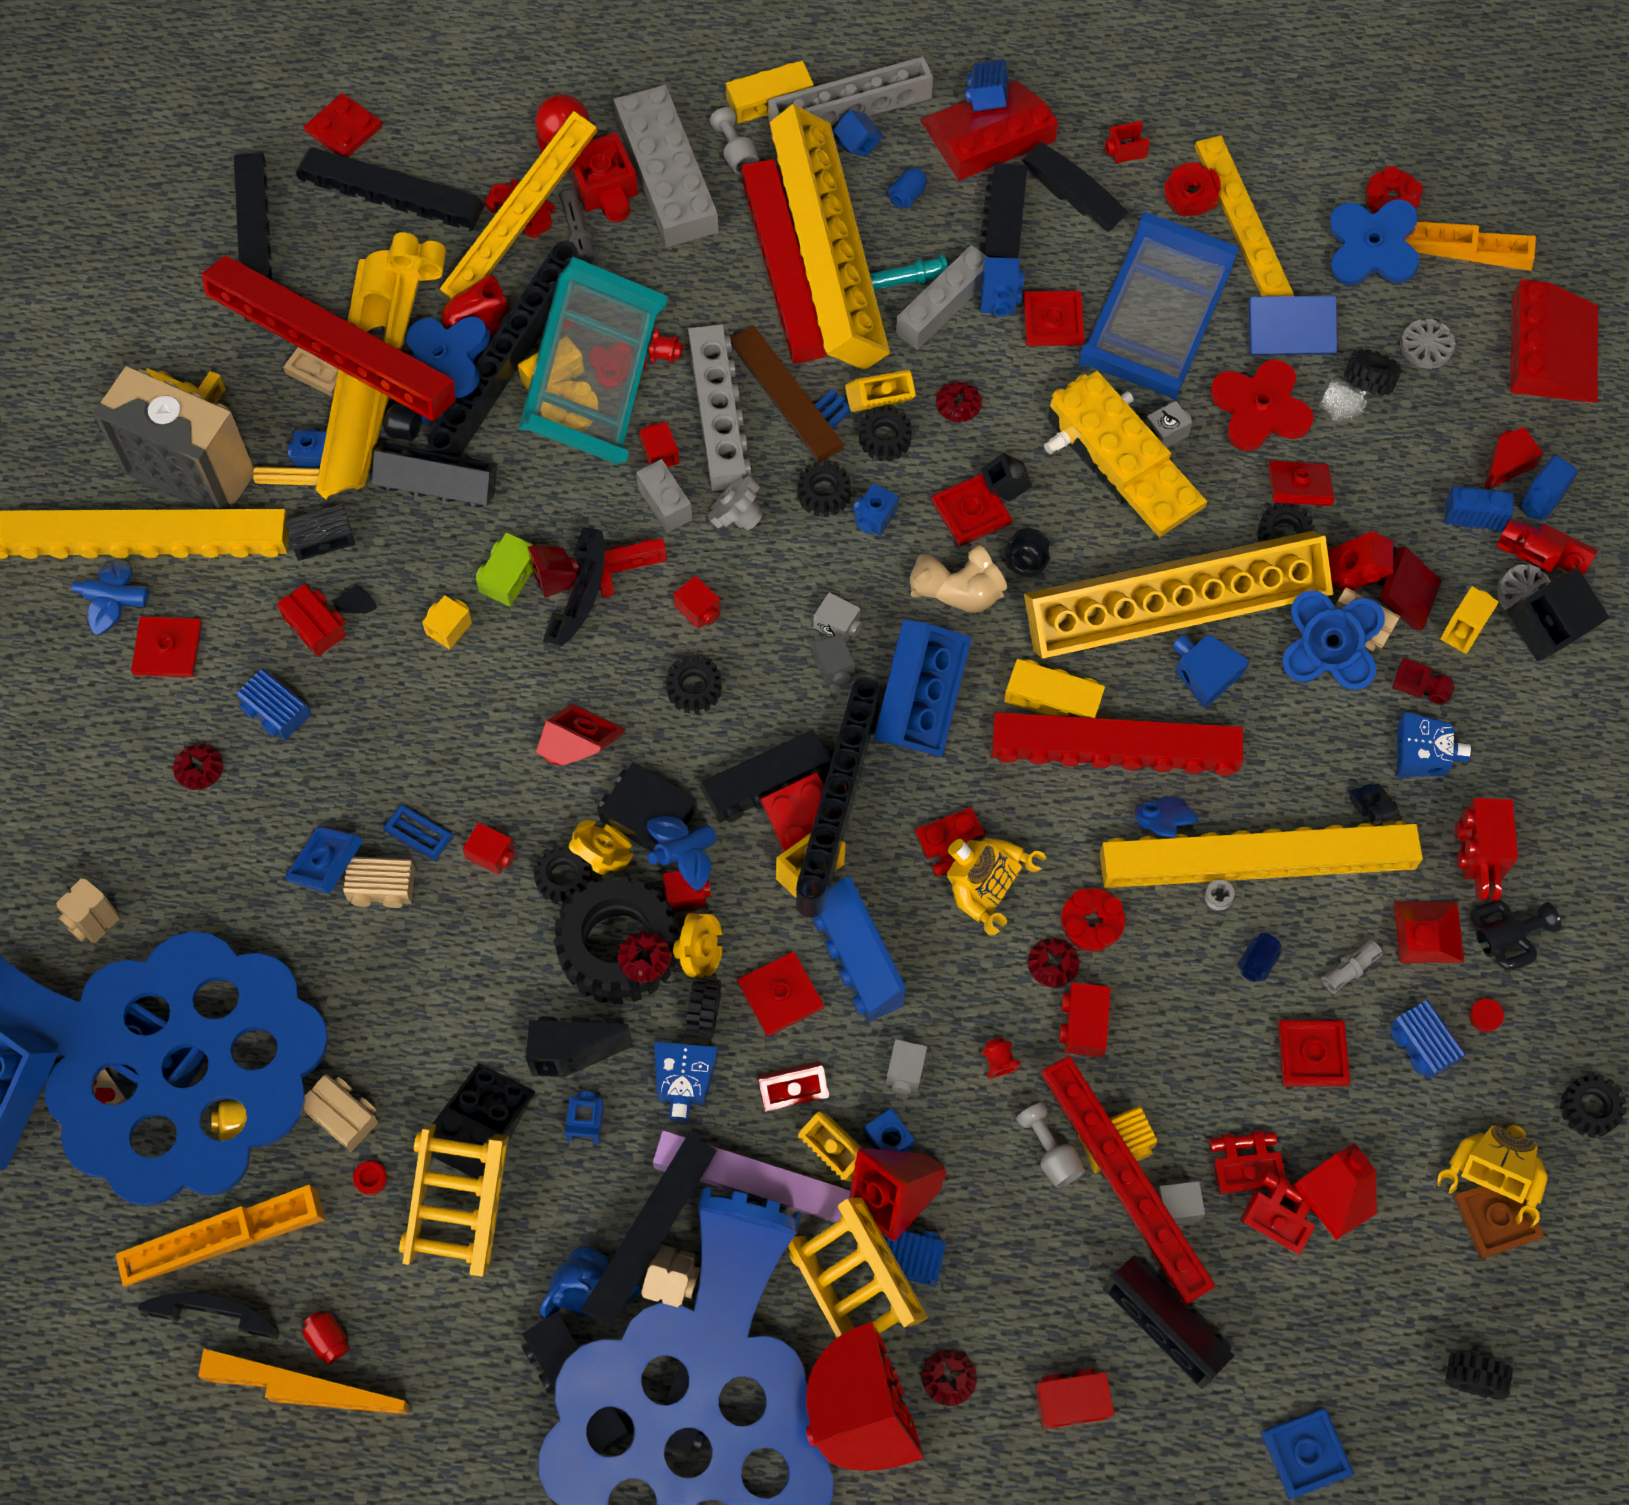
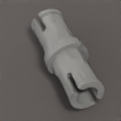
(1352, 966)

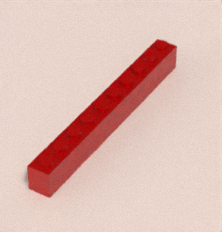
(329, 337)

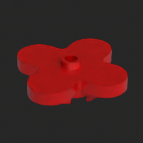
(1261, 405)

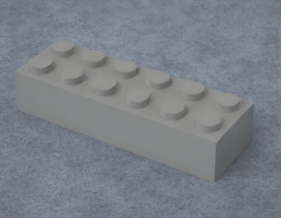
(666, 166)

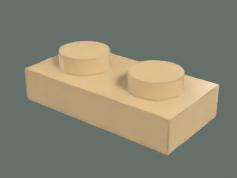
(312, 371)

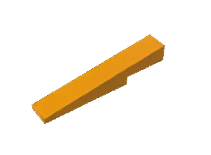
(1469, 244)
(221, 1235)
(293, 1387)

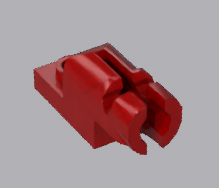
(1545, 547)

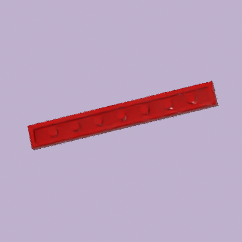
(1128, 1180)

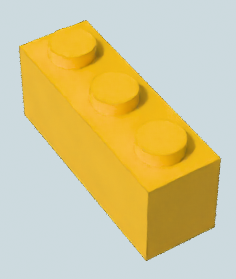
(751, 94)
(1052, 691)

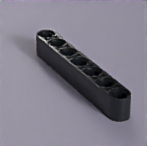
(391, 188)
(251, 212)

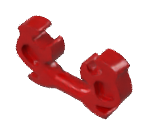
(540, 221)

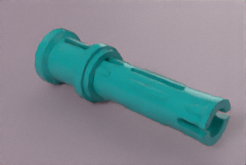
(918, 272)

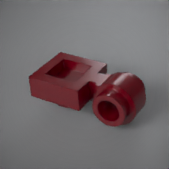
(1414, 680)

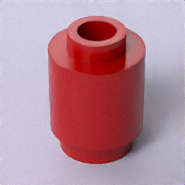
(325, 1337)

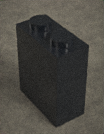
(642, 797)

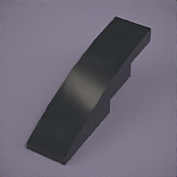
(1074, 184)

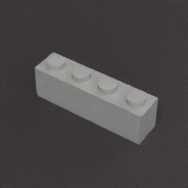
(941, 298)

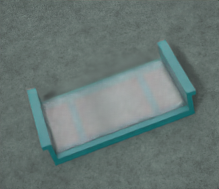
(591, 360)

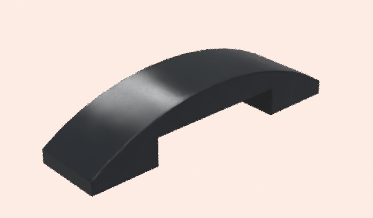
(585, 589)
(170, 1308)

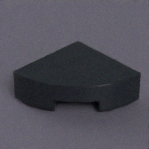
(355, 602)

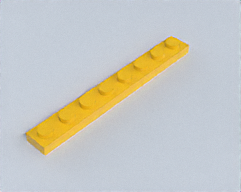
(521, 205)
(1244, 220)

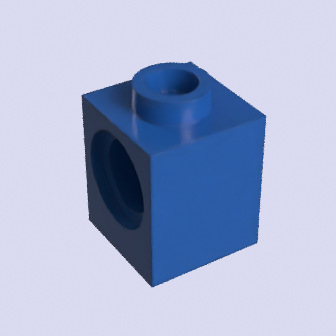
(888, 1124)

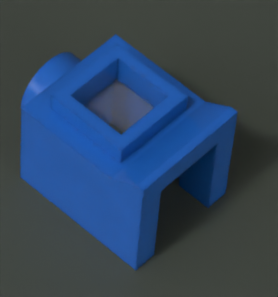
(585, 1117)

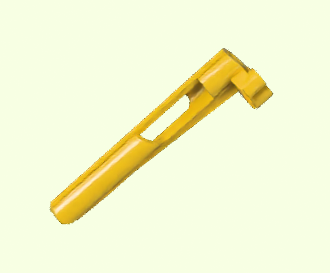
(380, 297)

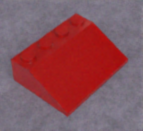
(981, 138)
(1553, 343)

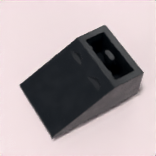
(1557, 614)
(567, 1047)
(479, 1110)

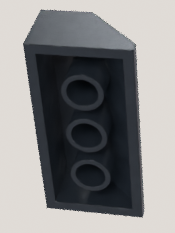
(1168, 1321)

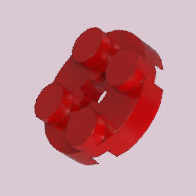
(1392, 180)
(1192, 203)
(1107, 908)

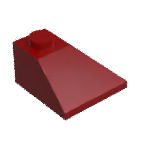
(575, 735)
(1428, 932)
(1341, 1191)

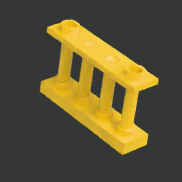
(481, 1220)
(870, 1248)

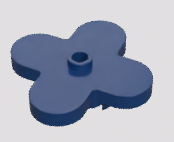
(1387, 256)
(451, 349)
(1353, 626)

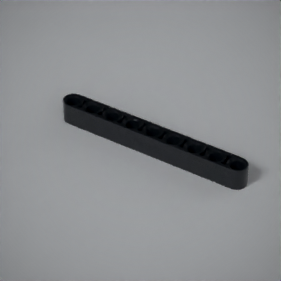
(496, 361)
(837, 798)

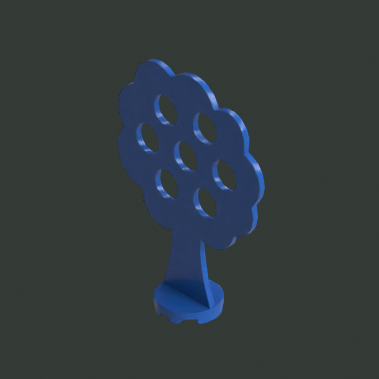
(96, 1036)
(711, 1341)

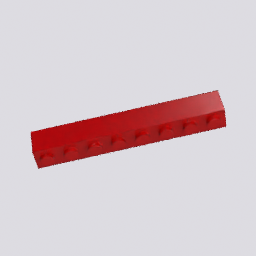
(783, 259)
(1117, 743)

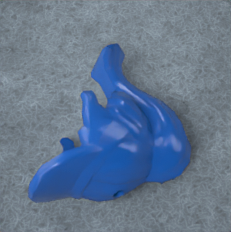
(575, 1281)

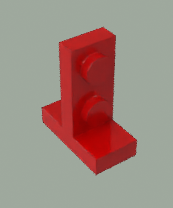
(630, 557)

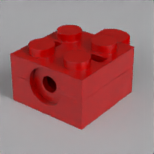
(605, 177)
(1487, 844)

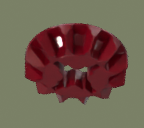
(966, 409)
(192, 778)
(641, 970)
(1050, 975)
(943, 1392)

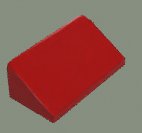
(793, 1085)

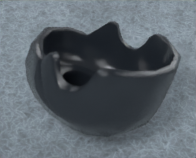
(1030, 544)

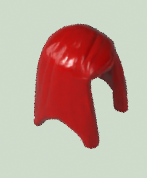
(480, 300)

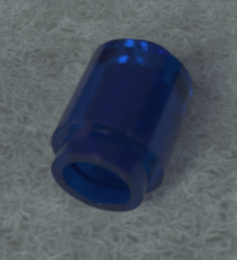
(1260, 957)

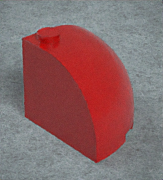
(858, 1407)

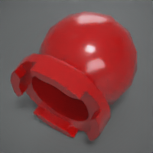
(553, 114)

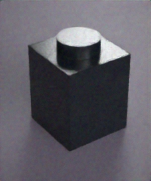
(1006, 477)

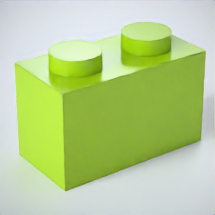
(505, 570)

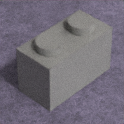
(664, 496)

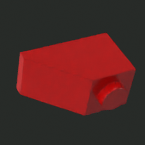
(1512, 456)

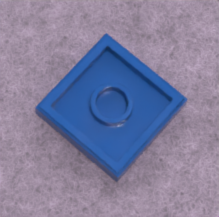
(323, 859)
(1307, 1453)

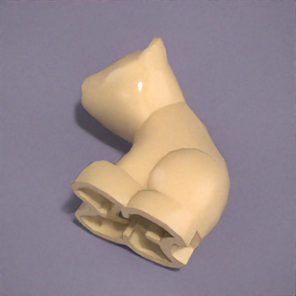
(970, 589)

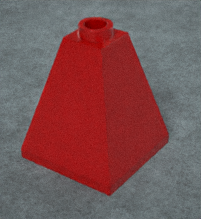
(895, 1186)

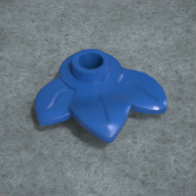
(1165, 815)

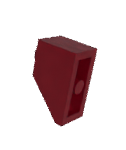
(552, 569)

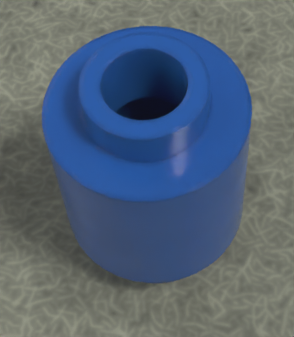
(907, 188)

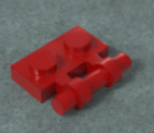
(939, 835)
(1244, 1172)
(1276, 1221)

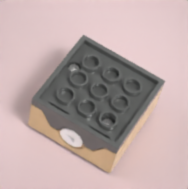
(174, 440)

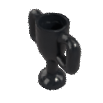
(1510, 932)

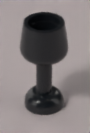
(402, 422)

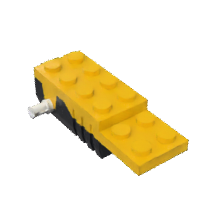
(1122, 452)

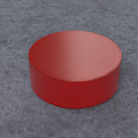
(1486, 1015)
(370, 1178)

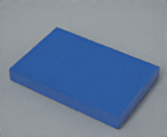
(1292, 325)

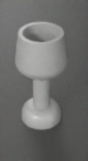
(738, 149)
(1060, 1162)

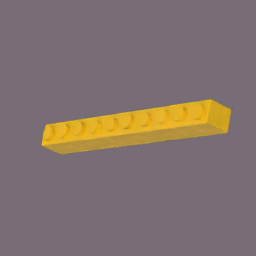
(143, 533)
(1260, 855)

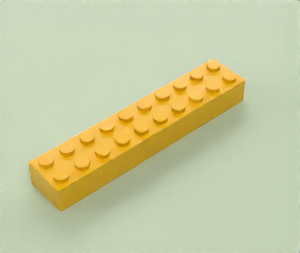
(829, 238)
(1177, 594)

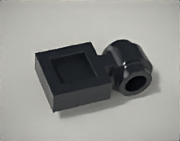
(1376, 803)

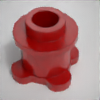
(665, 348)
(1000, 1058)

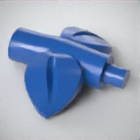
(110, 594)
(682, 846)

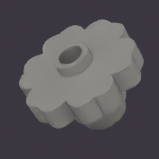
(737, 505)

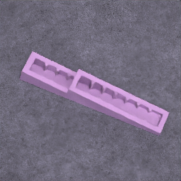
(761, 1181)

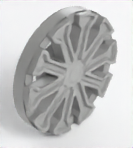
(1427, 343)
(1523, 586)

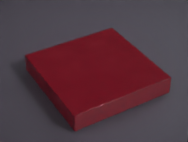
(1410, 589)

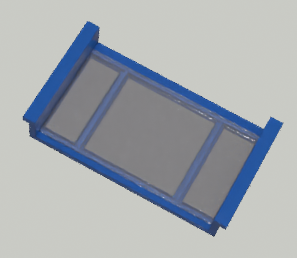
(1160, 305)

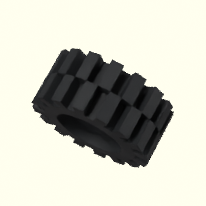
(1372, 372)
(889, 419)
(824, 503)
(1283, 515)
(702, 669)
(551, 860)
(703, 1007)
(1603, 1090)
(1479, 1375)

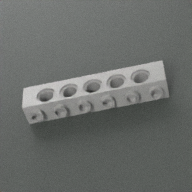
(866, 93)
(704, 344)

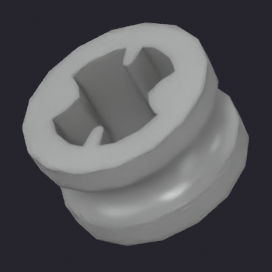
(1221, 884)

